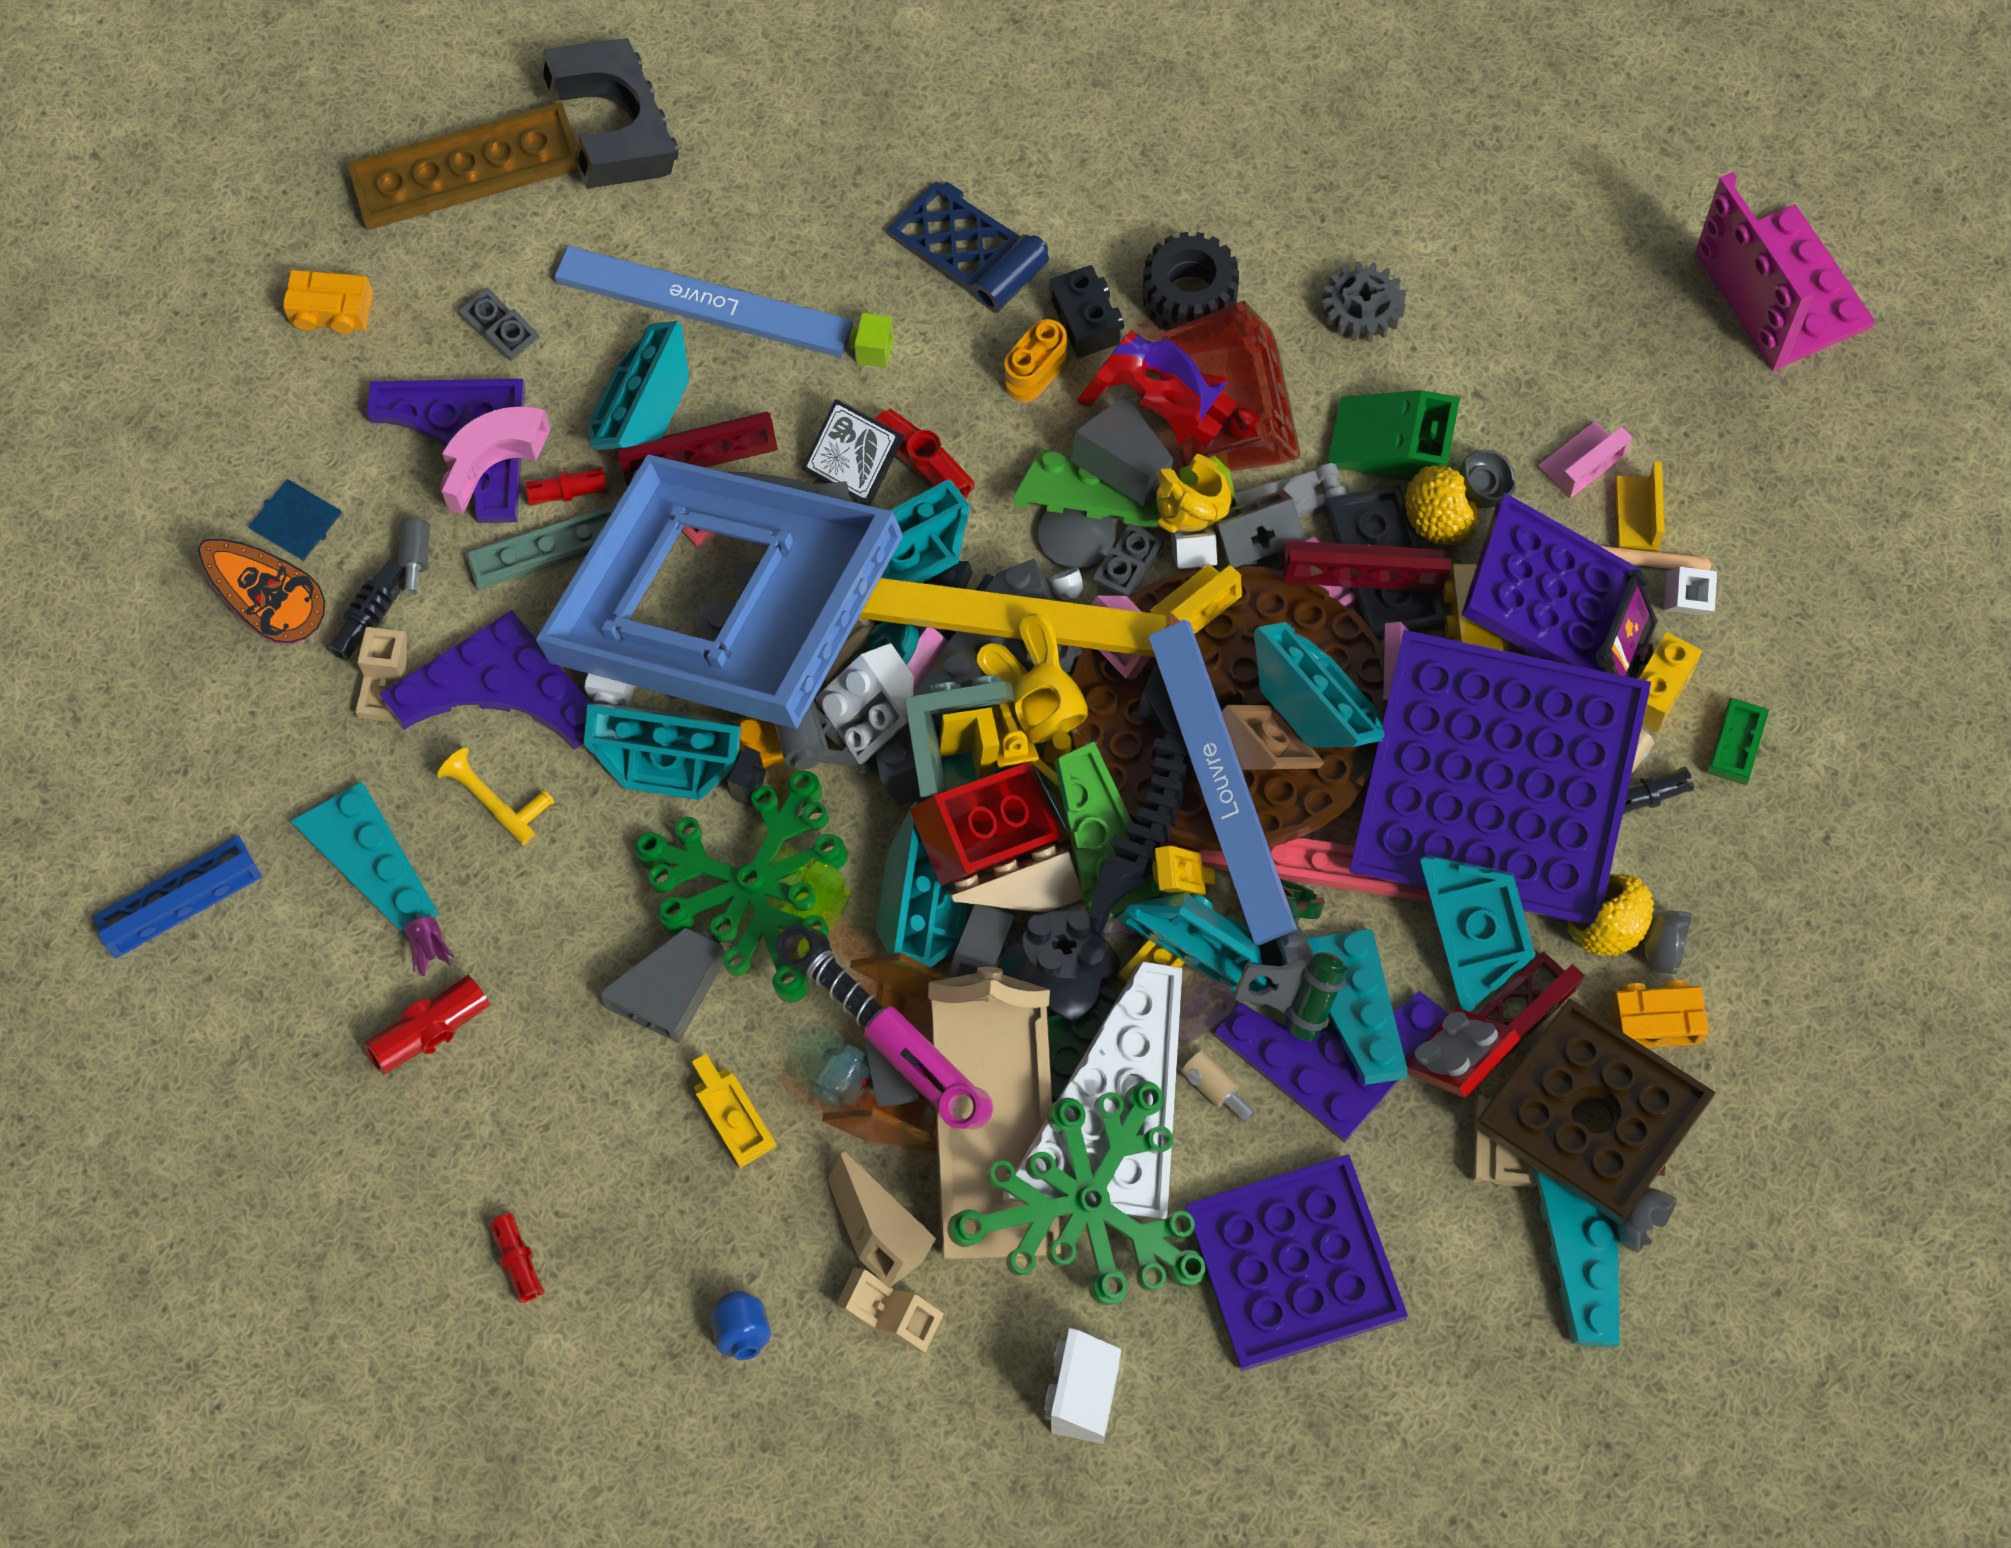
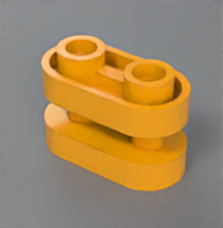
(1035, 360)

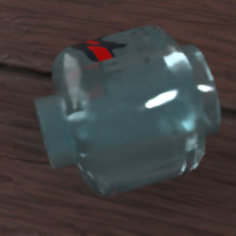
(840, 1076)

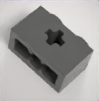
(1237, 529)

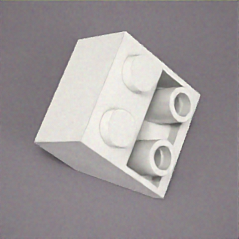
(869, 701)
(1085, 1387)

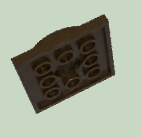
(1593, 1061)

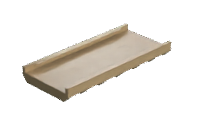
(1008, 1057)

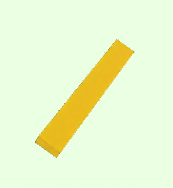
(1002, 613)

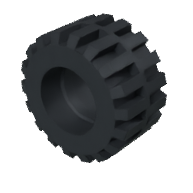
(1184, 258)

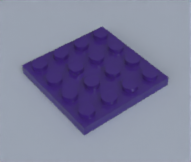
(1545, 586)
(1296, 1262)

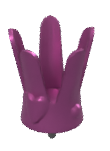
(426, 942)

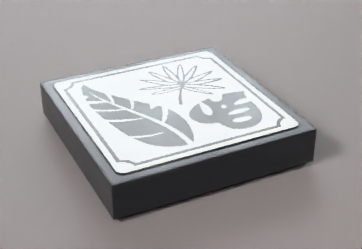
(853, 450)

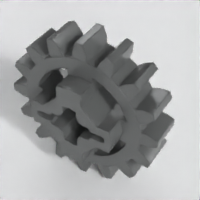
(1359, 297)

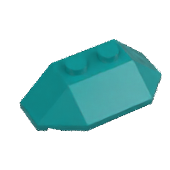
(642, 390)
(932, 534)
(1313, 691)
(662, 748)
(913, 907)
(1198, 937)

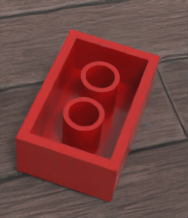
(985, 823)

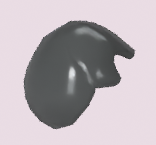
(1485, 471)
(1666, 940)
(1651, 1211)

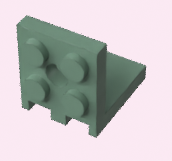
(944, 699)

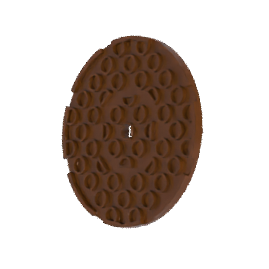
(1286, 800)

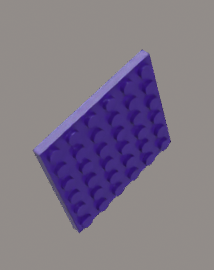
(1502, 771)

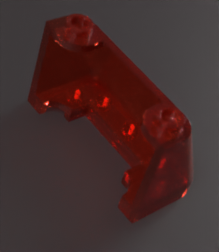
(1245, 352)

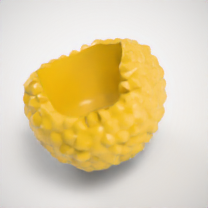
(1439, 506)
(1620, 921)

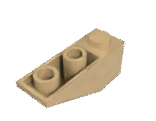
(1030, 885)
(880, 1228)

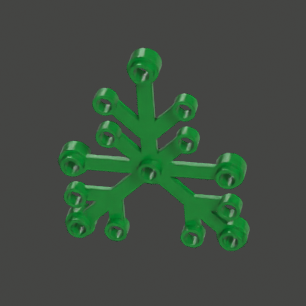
(766, 919)
(1041, 1210)

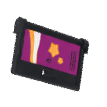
(1630, 632)

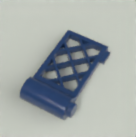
(1004, 270)

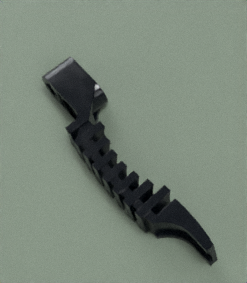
(1134, 858)

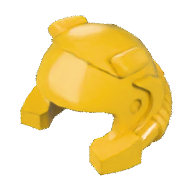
(1192, 506)

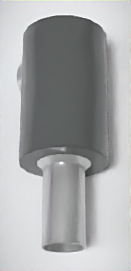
(413, 551)

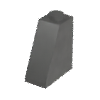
(1122, 451)
(668, 984)

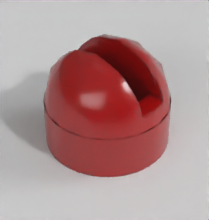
(1248, 417)

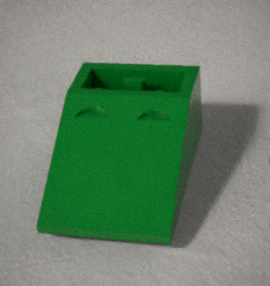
(1394, 433)

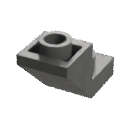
(982, 940)

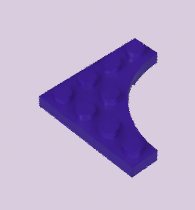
(442, 410)
(498, 671)
(1320, 1071)

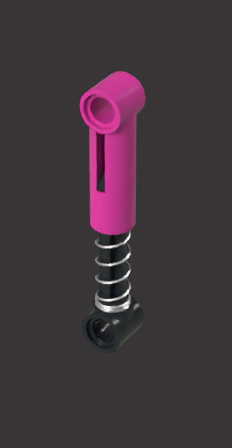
(888, 1031)

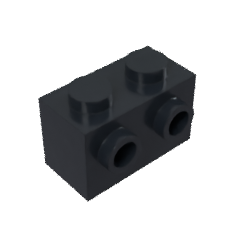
(1085, 311)

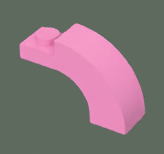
(488, 440)

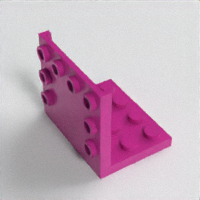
(1778, 278)

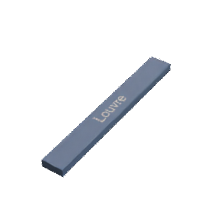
(704, 301)
(1222, 783)

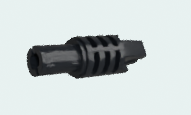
(367, 609)

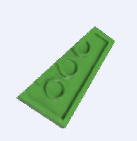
(1063, 484)
(1093, 818)

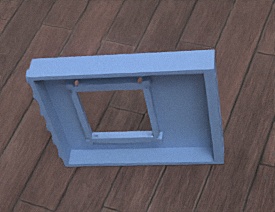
(783, 624)

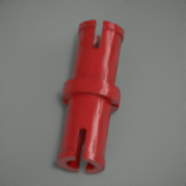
(566, 486)
(515, 1258)

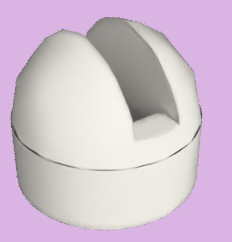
(1067, 584)

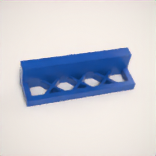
(179, 902)

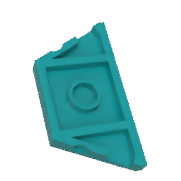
(1478, 924)

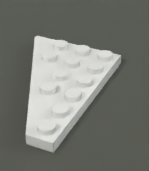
(1131, 1047)

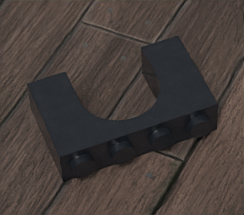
(613, 73)

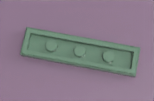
(537, 548)

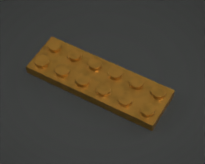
(464, 165)

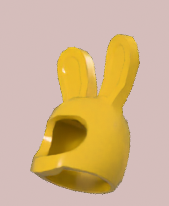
(1046, 696)

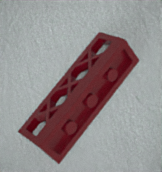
(707, 444)
(1365, 566)
(1543, 1006)

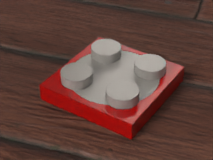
(1461, 1052)

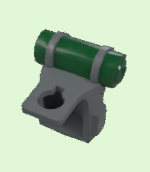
(1298, 983)

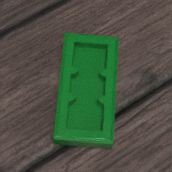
(1738, 741)

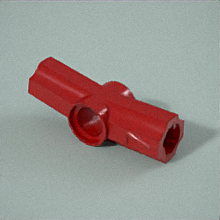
(933, 468)
(426, 1025)

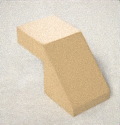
(383, 665)
(889, 1311)

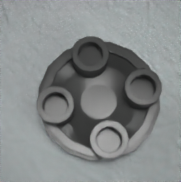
(1075, 539)

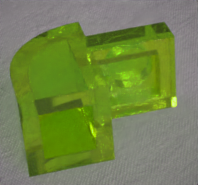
(830, 893)

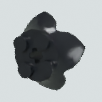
(1064, 957)

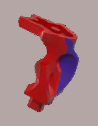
(1183, 396)

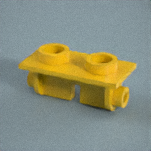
(1014, 745)

